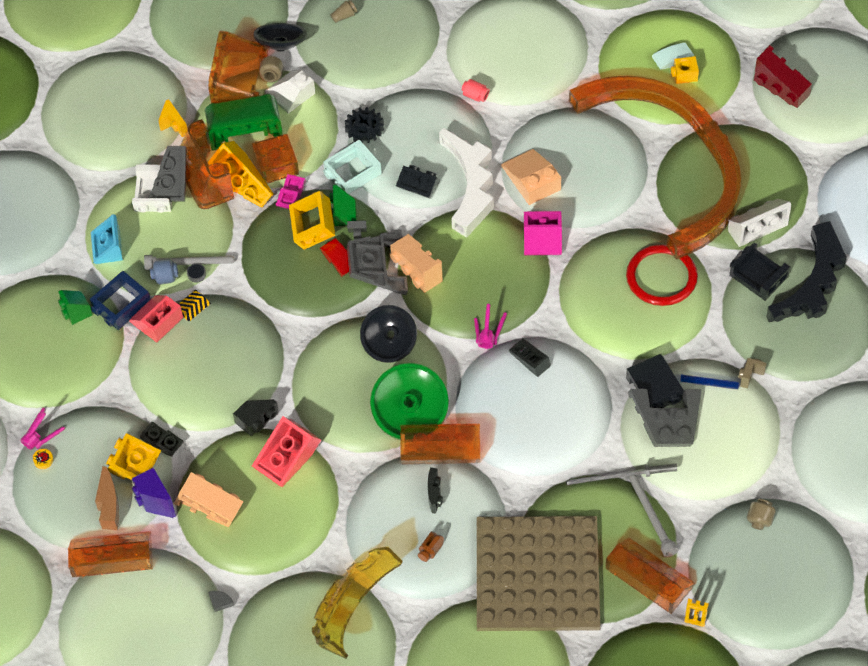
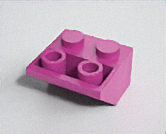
(542, 233)

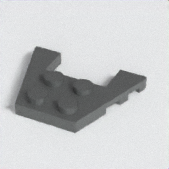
(368, 262)
(669, 425)

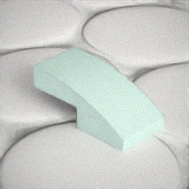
(665, 57)

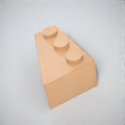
(209, 499)

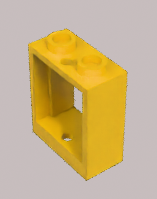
(316, 233)

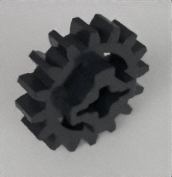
(364, 122)

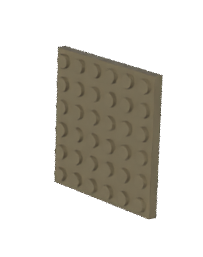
(537, 573)

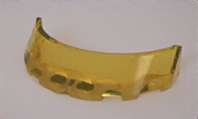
(345, 596)

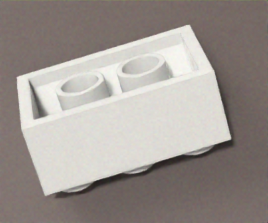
(759, 221)

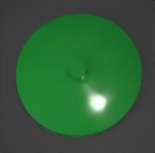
(408, 397)

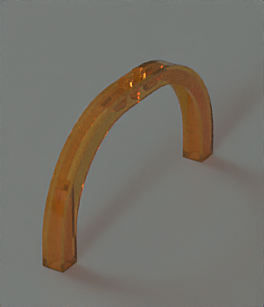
(663, 94)

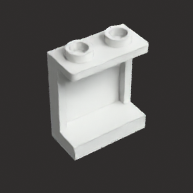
(144, 184)

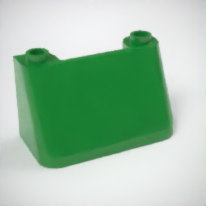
(241, 118)

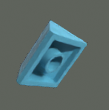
(107, 242)

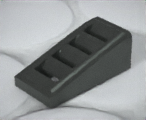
(537, 366)

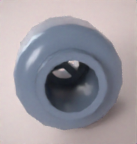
(164, 271)

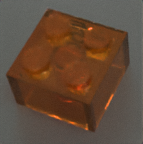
(275, 158)

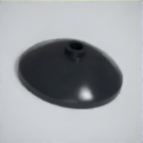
(280, 36)
(375, 333)

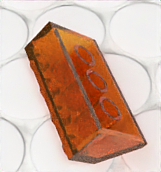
(440, 444)
(110, 554)
(649, 575)

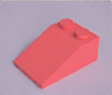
(286, 451)

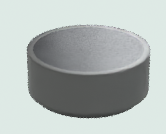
(196, 273)

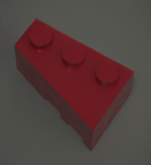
(780, 79)

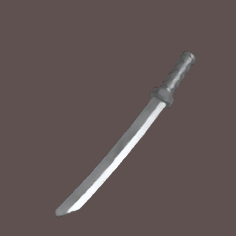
(648, 470)

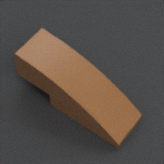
(107, 501)

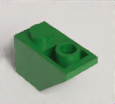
(343, 207)
(74, 306)

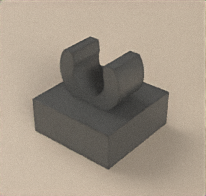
(356, 228)

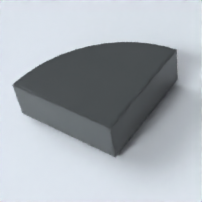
(220, 600)

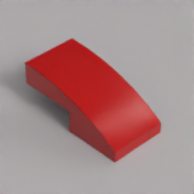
(337, 255)

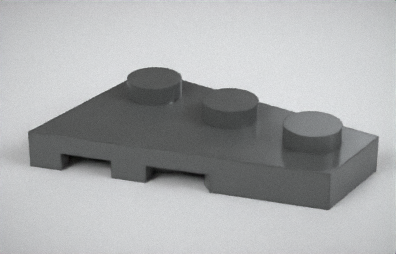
(172, 175)

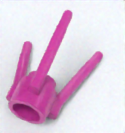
(486, 338)
(31, 438)

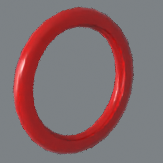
(654, 300)

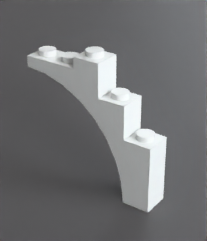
(477, 201)

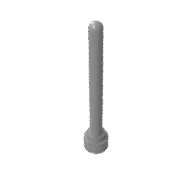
(149, 260)
(668, 546)

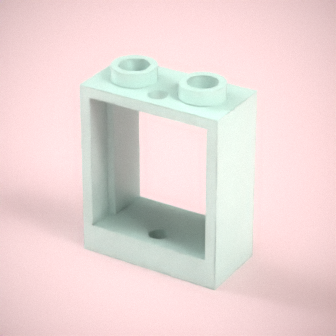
(355, 150)

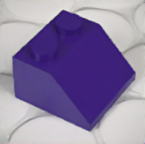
(152, 494)

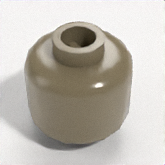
(271, 69)
(761, 514)

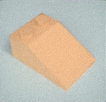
(533, 176)

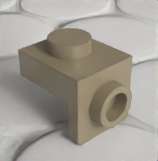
(752, 366)

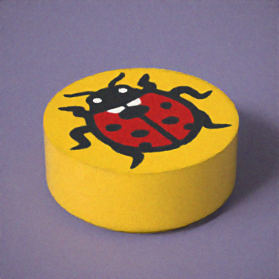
(42, 458)

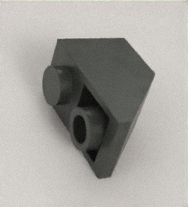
(254, 414)

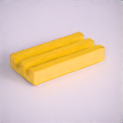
(697, 607)

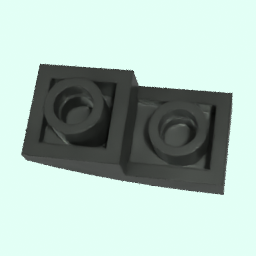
(160, 439)
(434, 493)

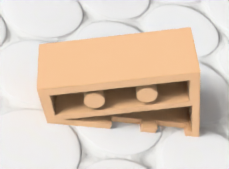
(416, 263)

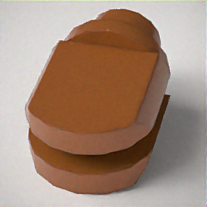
(430, 546)

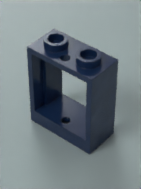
(134, 288)

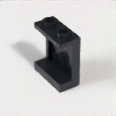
(758, 272)
(659, 381)

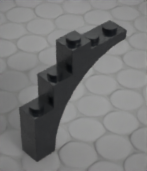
(810, 297)

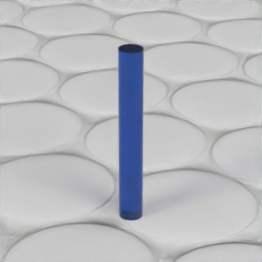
(709, 382)

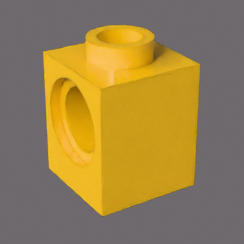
(685, 70)

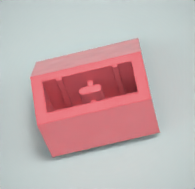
(157, 317)

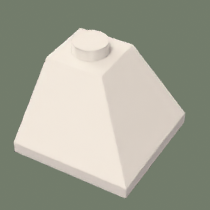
(292, 90)

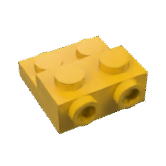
(131, 457)

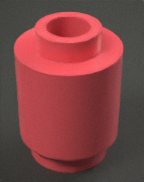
(475, 90)

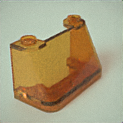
(235, 68)
(207, 183)

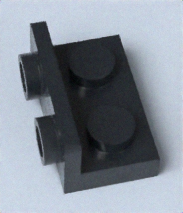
(416, 181)

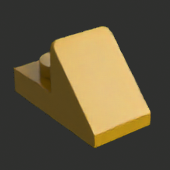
(171, 117)

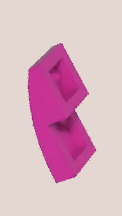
(291, 191)

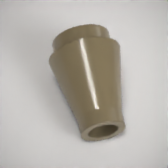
(344, 11)

